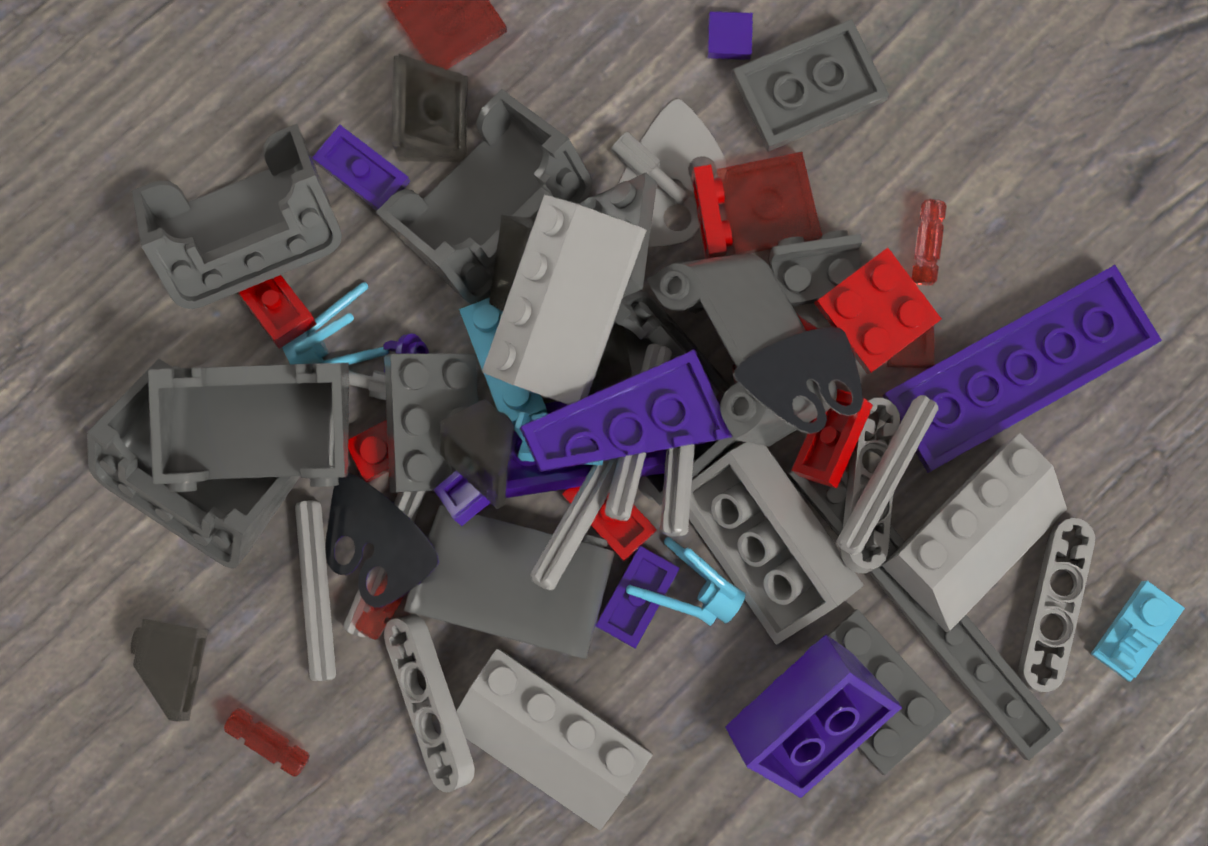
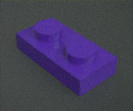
(360, 168)
(627, 615)

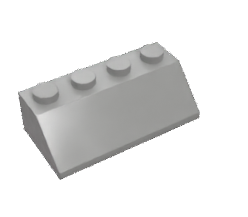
(563, 300)
(979, 532)
(769, 541)
(550, 739)

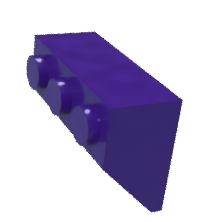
(811, 717)

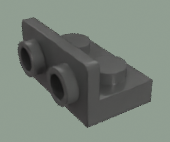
(814, 267)

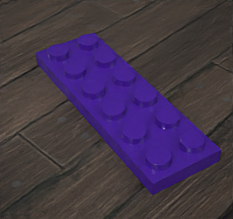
(1027, 365)

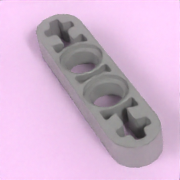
(858, 479)
(1049, 602)
(433, 700)

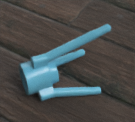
(310, 347)
(718, 595)

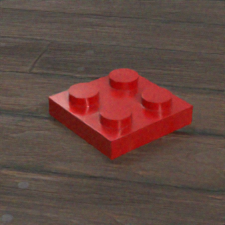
(878, 310)

